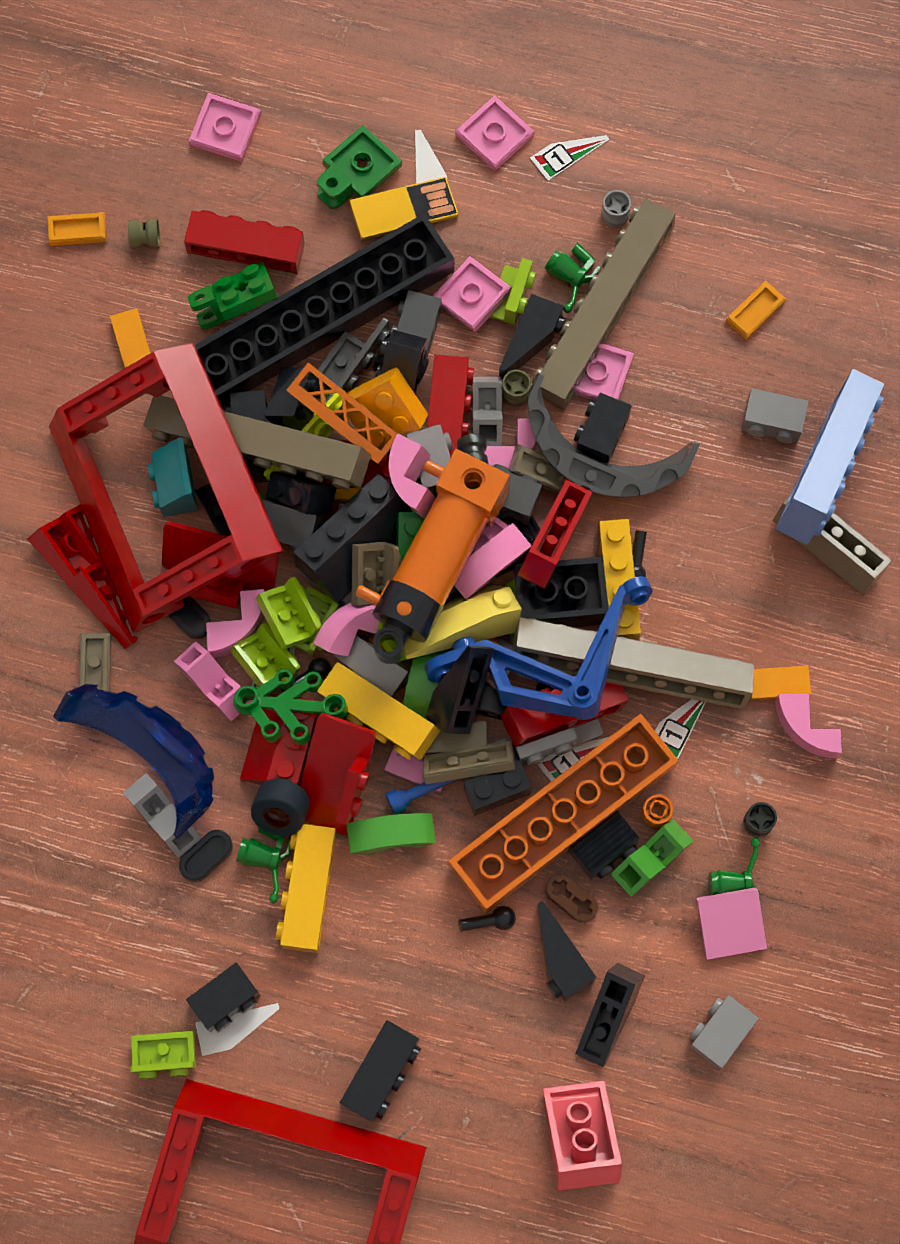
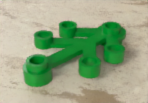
(286, 704)

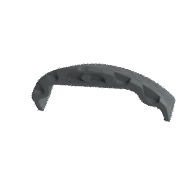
(594, 474)

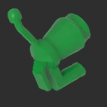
(564, 268)
(260, 855)
(727, 881)

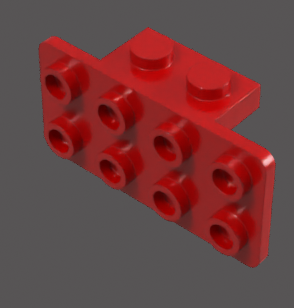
(184, 541)
(337, 771)

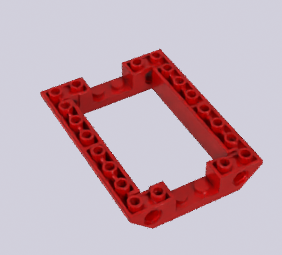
(252, 533)
(201, 1100)

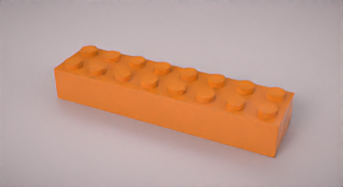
(562, 813)

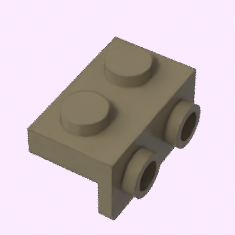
(373, 567)

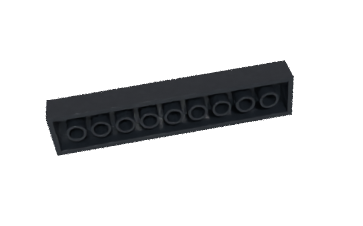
(325, 308)

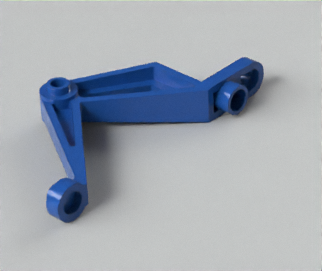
(580, 694)

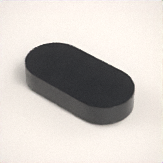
(191, 618)
(205, 855)

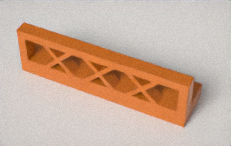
(340, 425)

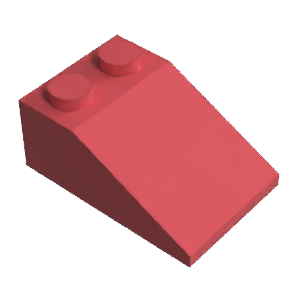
(582, 1136)

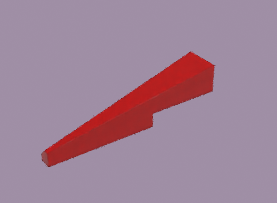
(72, 554)

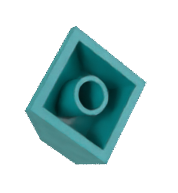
(173, 479)

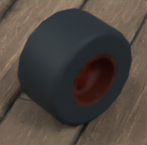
(280, 807)

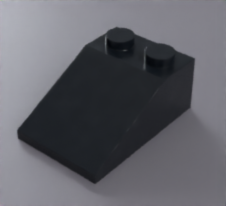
(572, 596)

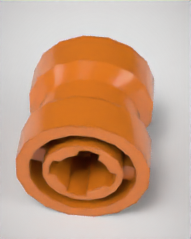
(654, 816)

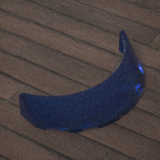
(154, 737)

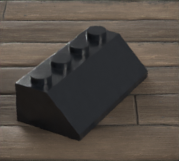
(364, 519)

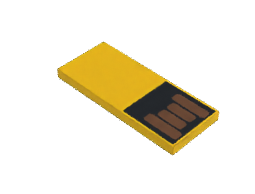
(391, 209)

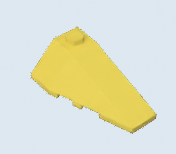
(482, 616)

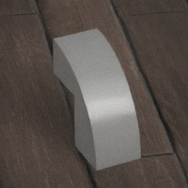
(488, 409)
(367, 665)
(160, 814)

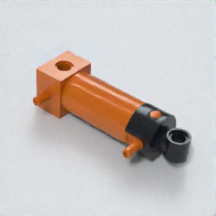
(438, 552)

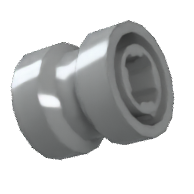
(618, 202)

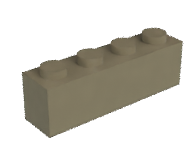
(846, 553)

